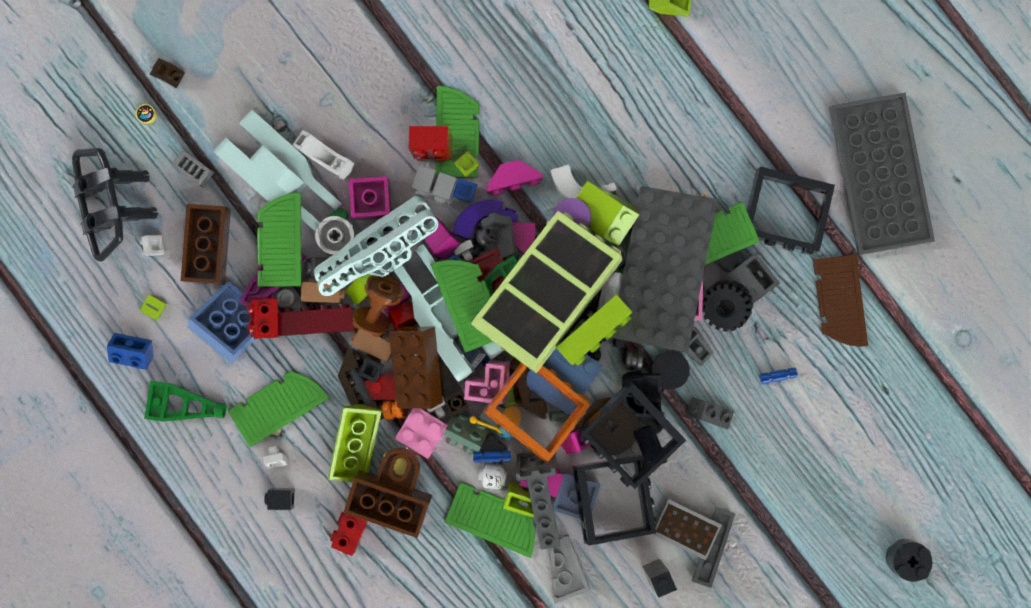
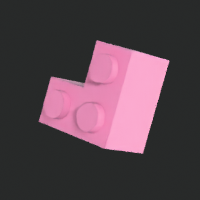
(486, 388)

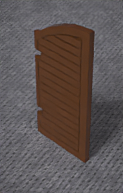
(841, 300)

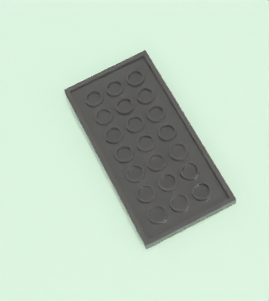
(881, 173)
(665, 267)

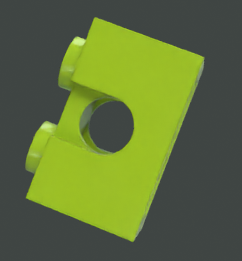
(515, 494)

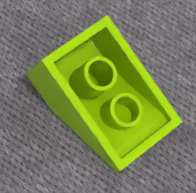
(610, 214)

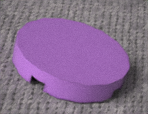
(575, 208)

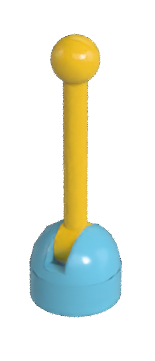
(502, 433)

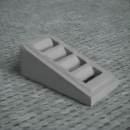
(203, 179)

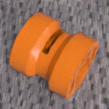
(390, 410)

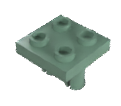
(466, 433)

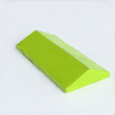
(354, 442)

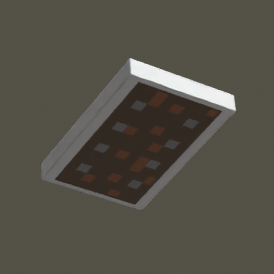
(687, 529)

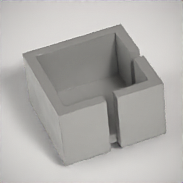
(439, 188)

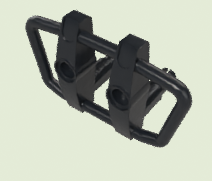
(105, 219)

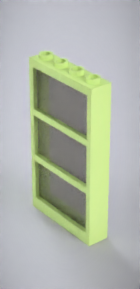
(547, 290)

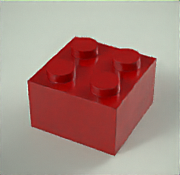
(430, 143)

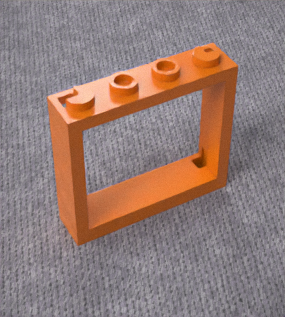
(564, 388)

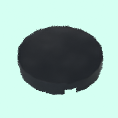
(673, 369)

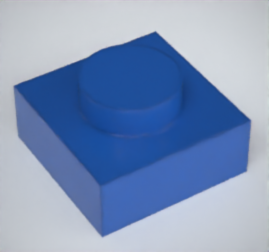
(465, 190)

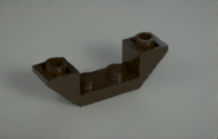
(352, 361)
(451, 390)
(521, 392)

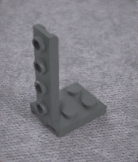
(535, 471)

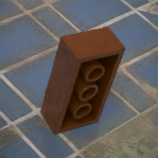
(205, 244)
(416, 367)

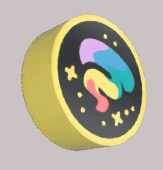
(146, 114)

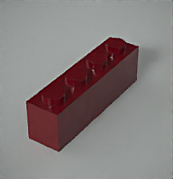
(315, 321)

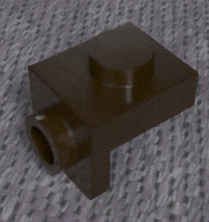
(167, 72)

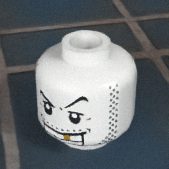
(493, 476)

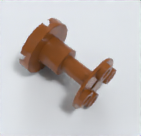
(382, 292)

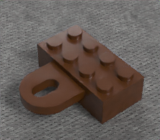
(390, 497)

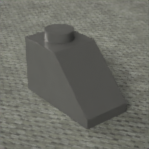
(698, 349)

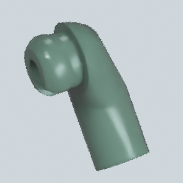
(559, 416)

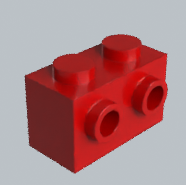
(263, 317)
(348, 534)

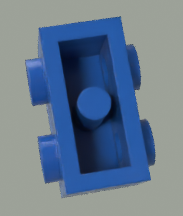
(130, 351)

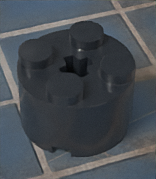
(919, 565)

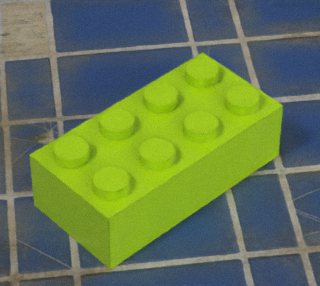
(592, 331)

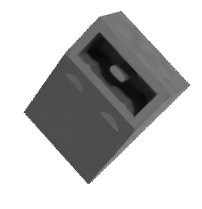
(754, 276)

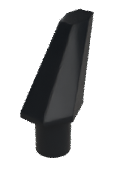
(477, 247)

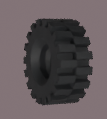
(731, 292)

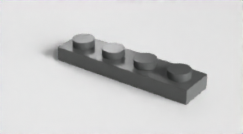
(707, 569)

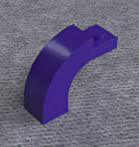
(475, 213)

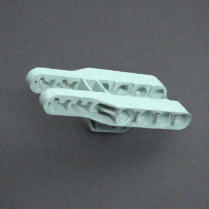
(275, 167)
(384, 253)
(428, 308)

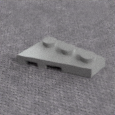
(567, 571)

